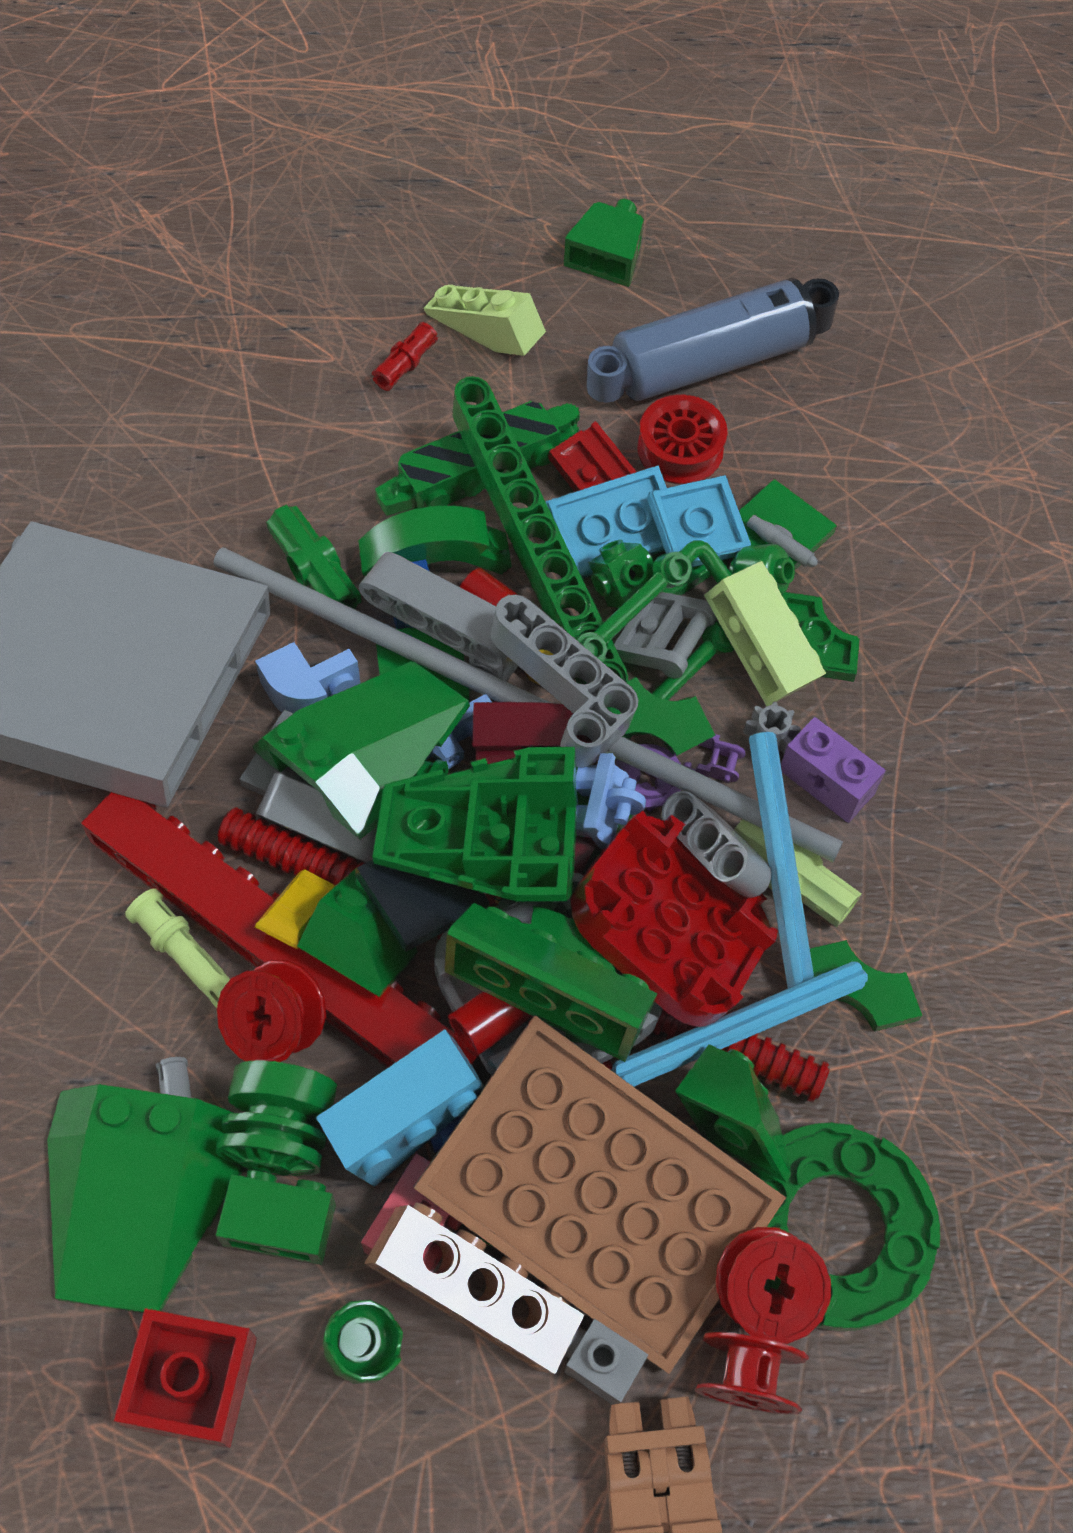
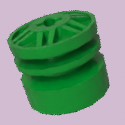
(276, 1118)

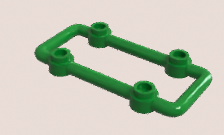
(668, 572)

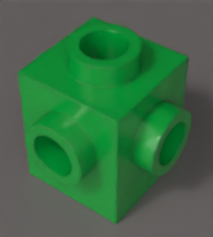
(620, 571)

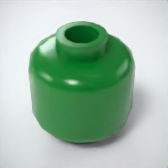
(774, 559)

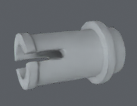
(174, 1076)

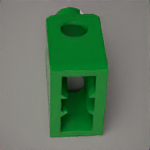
(606, 242)

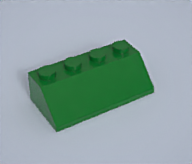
(548, 980)

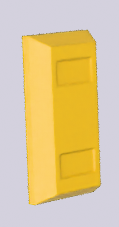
(294, 907)

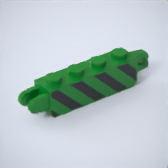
(446, 473)

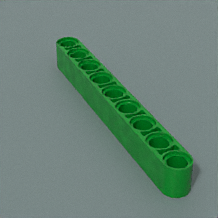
(528, 522)

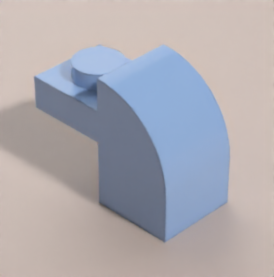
(295, 685)

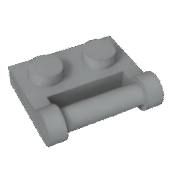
(650, 631)

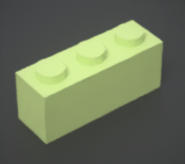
(764, 633)

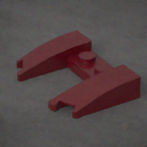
(512, 726)

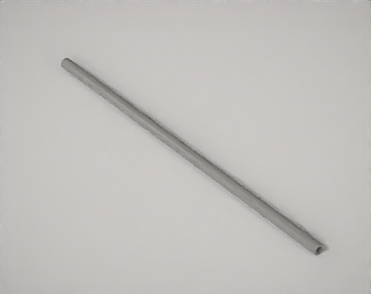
(502, 691)

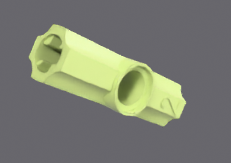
(819, 886)

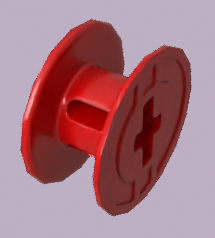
(271, 1011)
(783, 1312)
(751, 1372)

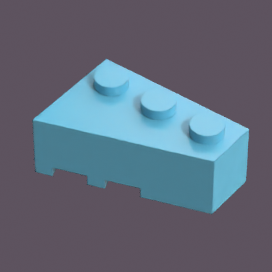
(401, 1108)

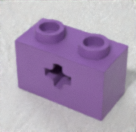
(831, 769)

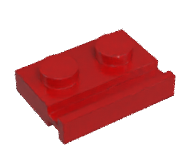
(589, 459)

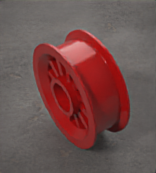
(682, 438)

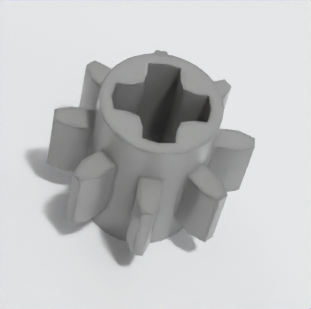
(776, 720)

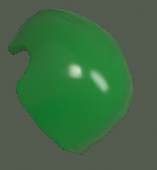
(362, 1342)

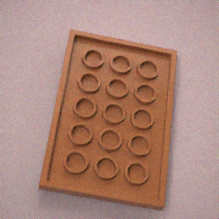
(597, 1192)

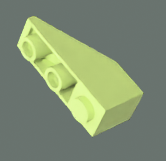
(493, 318)

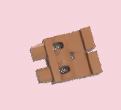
(655, 1468)

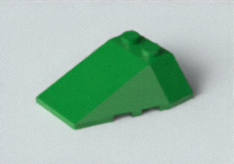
(365, 739)
(487, 827)
(131, 1192)

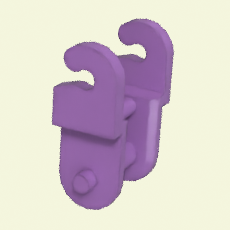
(718, 748)

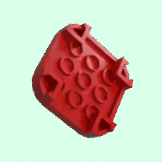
(671, 921)

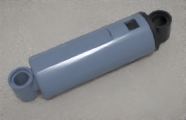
(712, 340)

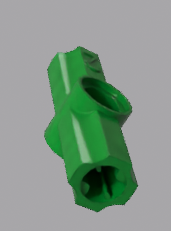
(311, 557)

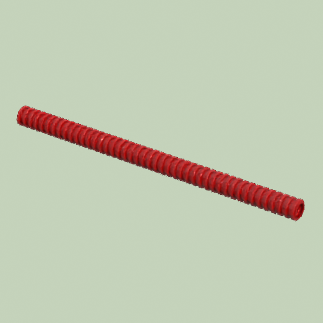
(296, 854)

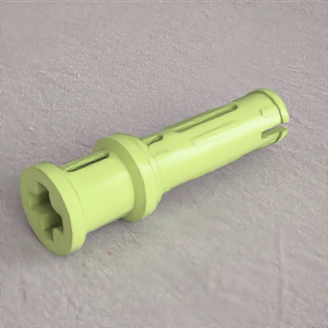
(172, 935)

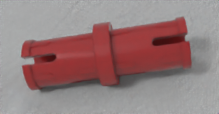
(404, 356)

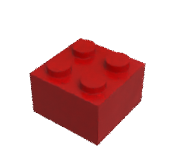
(186, 1378)

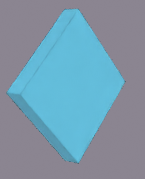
(699, 512)

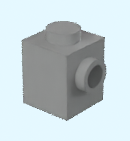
(604, 1361)

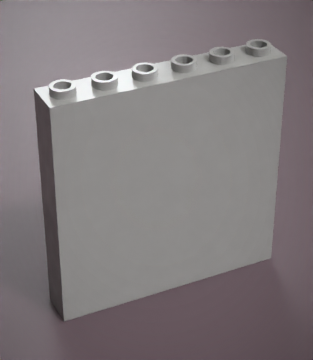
(116, 659)

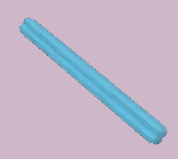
(781, 858)
(741, 1024)

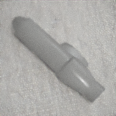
(780, 536)

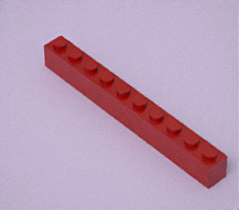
(229, 907)

